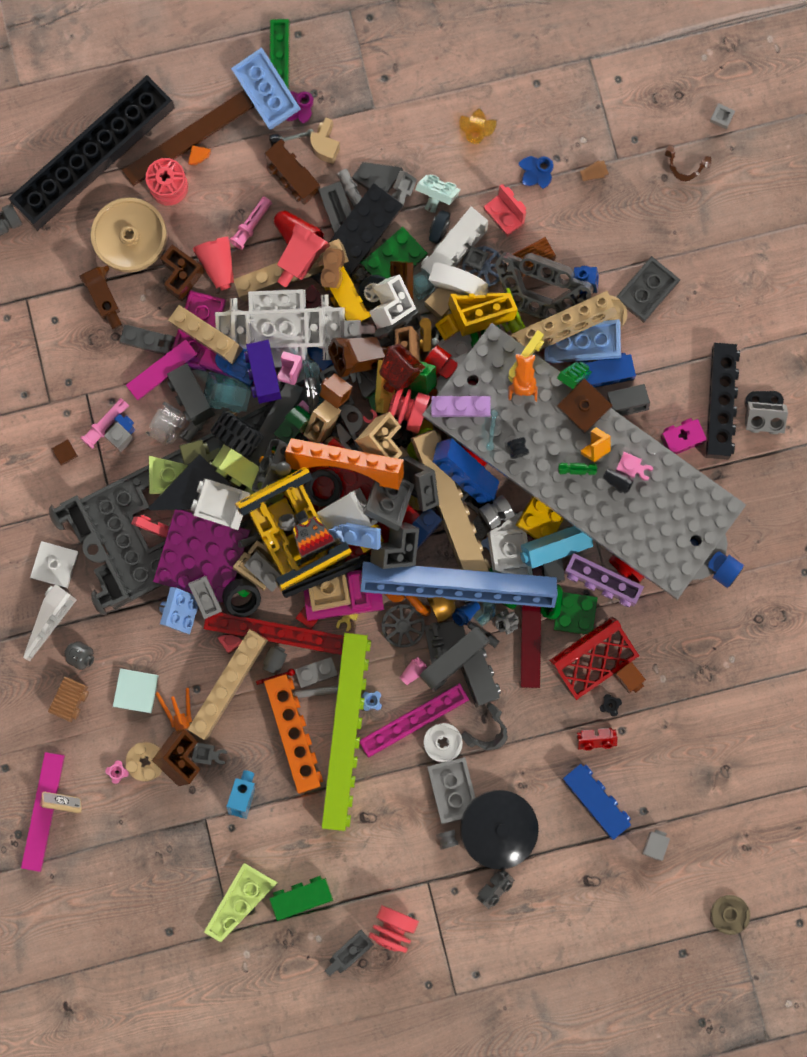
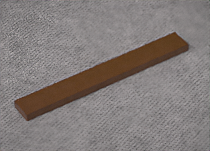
(190, 136)

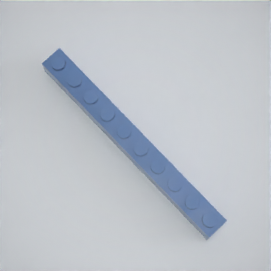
(460, 585)

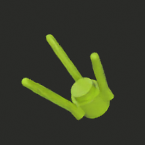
(514, 325)

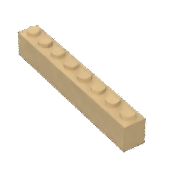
(451, 509)

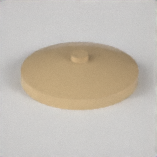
(128, 234)

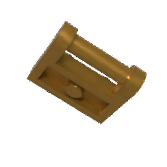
(425, 332)

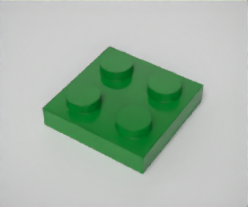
(576, 614)

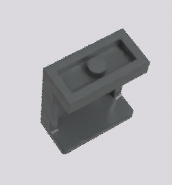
(424, 483)

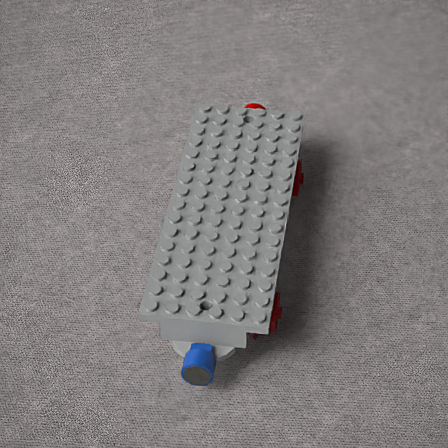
(658, 530)

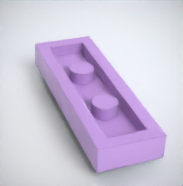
(460, 406)

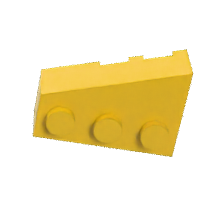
(347, 297)
(479, 311)

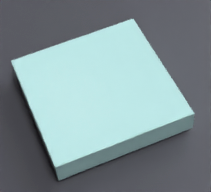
(135, 691)

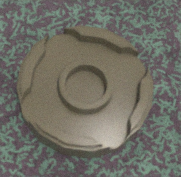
(730, 915)

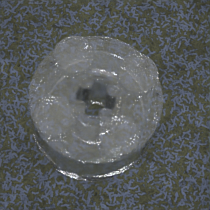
(166, 423)

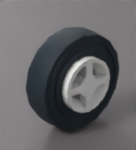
(367, 291)

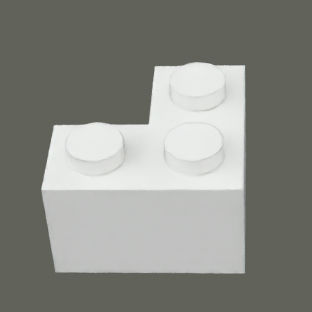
(394, 302)

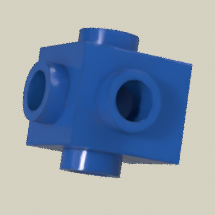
(588, 274)

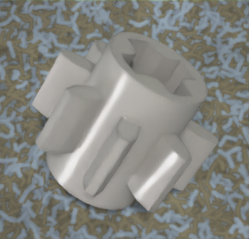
(506, 621)

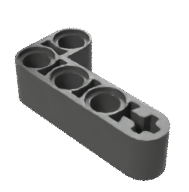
(452, 660)

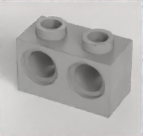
(767, 412)

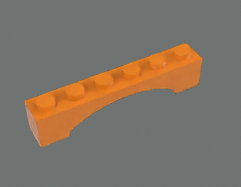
(383, 469)

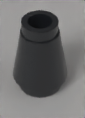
(619, 481)

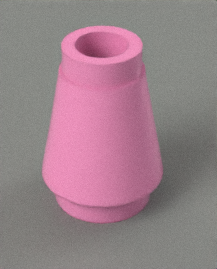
(413, 670)

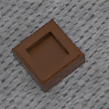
(64, 452)

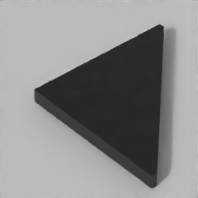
(183, 489)

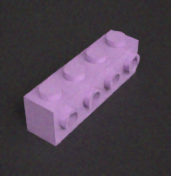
(604, 580)

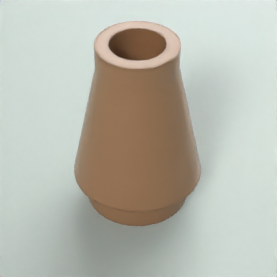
(594, 171)

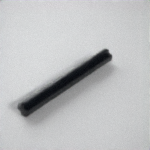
(327, 575)

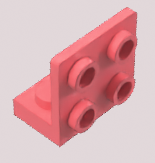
(506, 210)

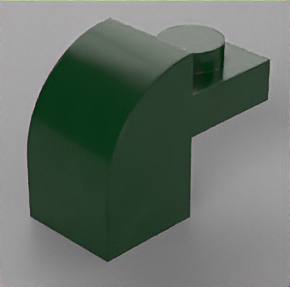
(293, 425)

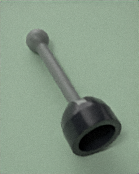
(274, 138)
(436, 336)

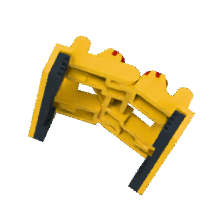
(267, 520)

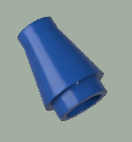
(465, 613)

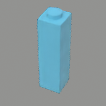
(554, 546)

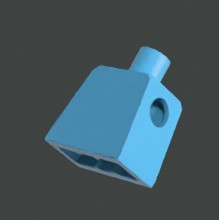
(238, 802)

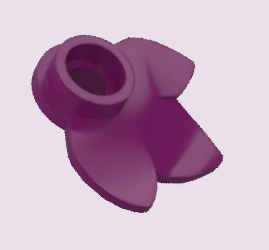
(305, 112)

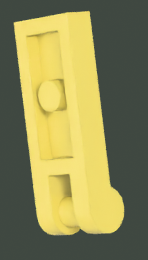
(535, 344)

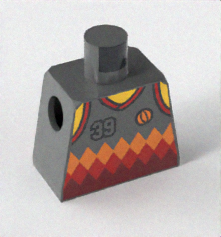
(311, 536)

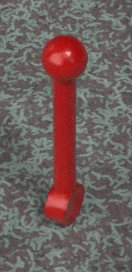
(290, 672)

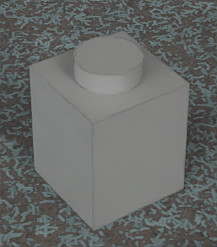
(119, 437)
(656, 845)

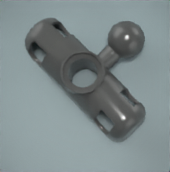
(272, 465)

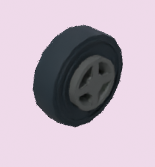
(439, 226)

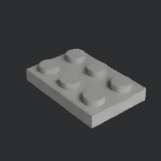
(451, 788)

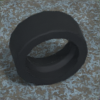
(337, 484)
(247, 608)

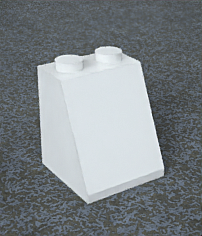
(346, 510)

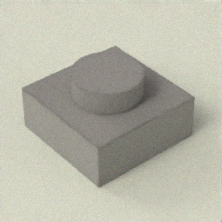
(722, 116)

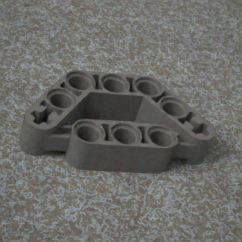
(517, 264)

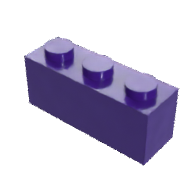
(262, 371)

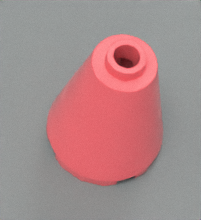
(217, 261)

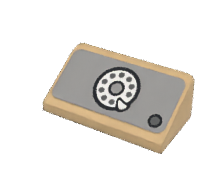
(60, 802)

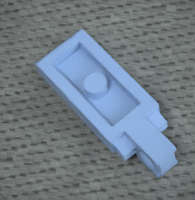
(357, 535)

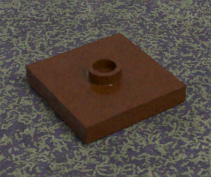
(584, 406)

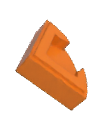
(198, 155)

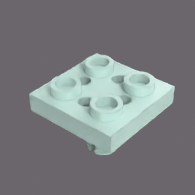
(437, 191)

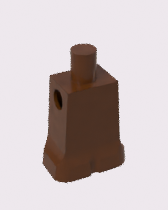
(97, 285)
(355, 354)

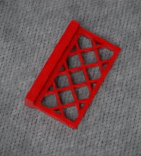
(589, 643)

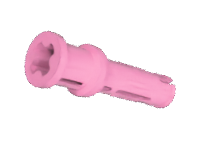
(246, 229)
(98, 430)

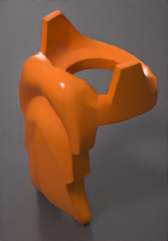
(524, 380)

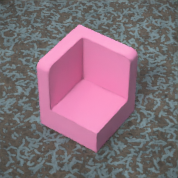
(291, 368)

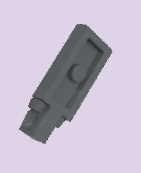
(349, 953)

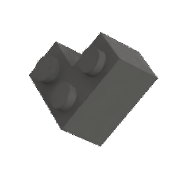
(399, 550)

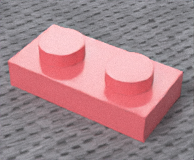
(145, 523)

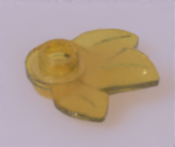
(477, 124)

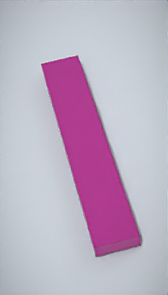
(414, 720)
(41, 816)

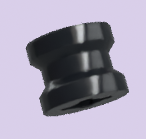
(517, 448)

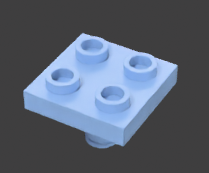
(179, 610)

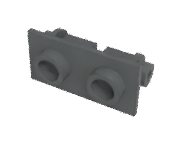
(502, 883)

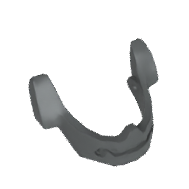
(499, 740)

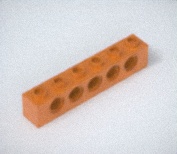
(274, 687)

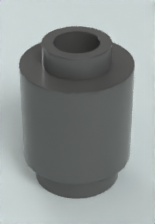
(274, 659)

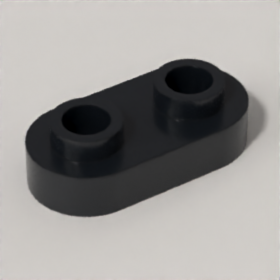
(764, 397)

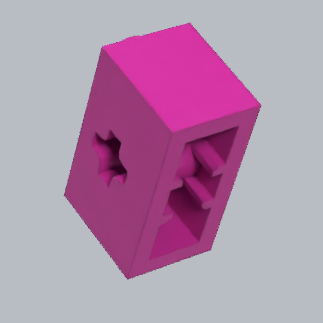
(689, 427)

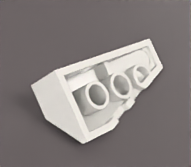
(52, 611)

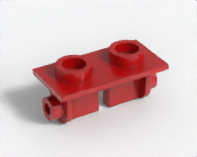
(588, 741)

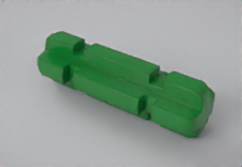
(577, 468)

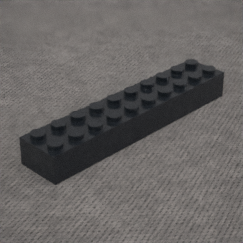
(92, 152)

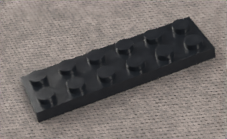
(365, 226)

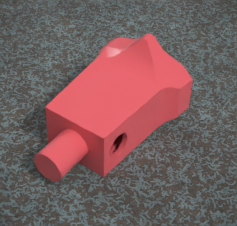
(300, 254)

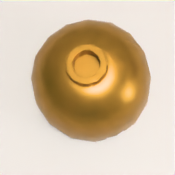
(442, 607)

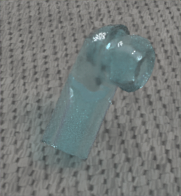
(489, 612)

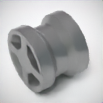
(447, 839)

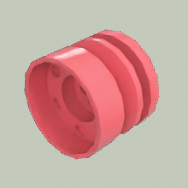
(169, 191)
(408, 409)
(393, 929)

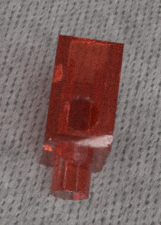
(399, 368)

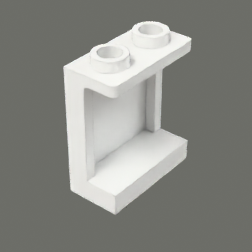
(217, 503)

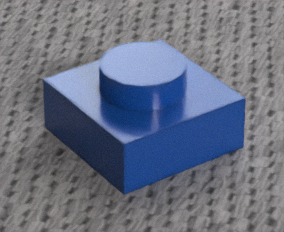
(126, 423)

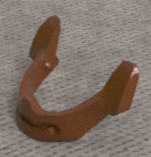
(682, 177)

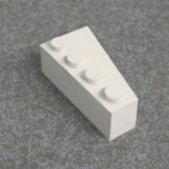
(458, 241)

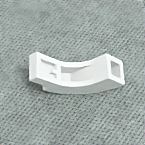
(457, 280)

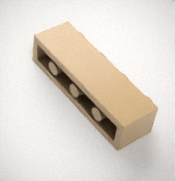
(205, 334)

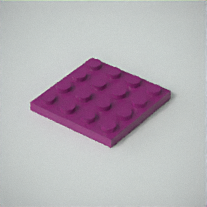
(198, 550)

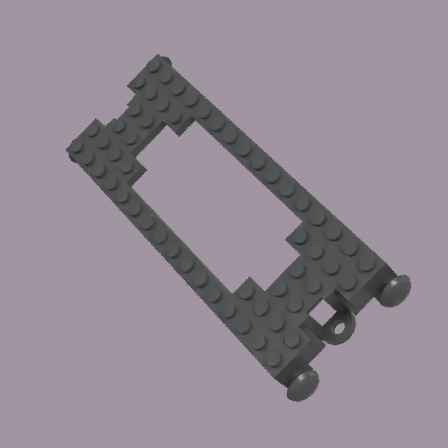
(108, 515)

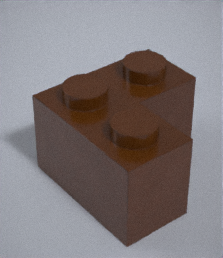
(184, 269)
(173, 758)

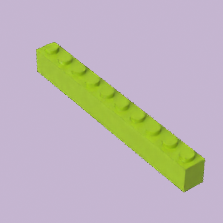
(345, 731)

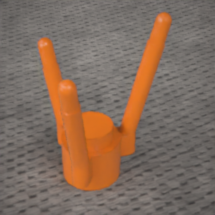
(180, 720)

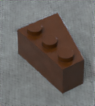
(291, 173)

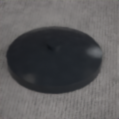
(499, 829)

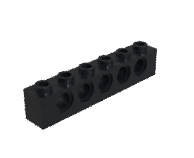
(720, 353)

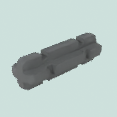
(311, 393)

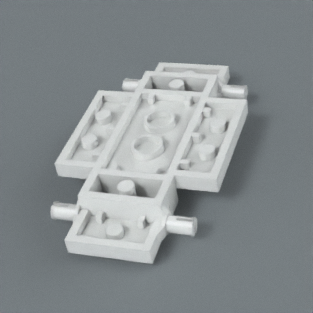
(284, 321)

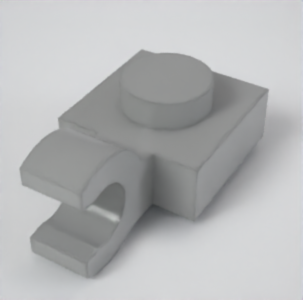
(404, 186)
(353, 329)

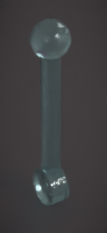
(490, 446)

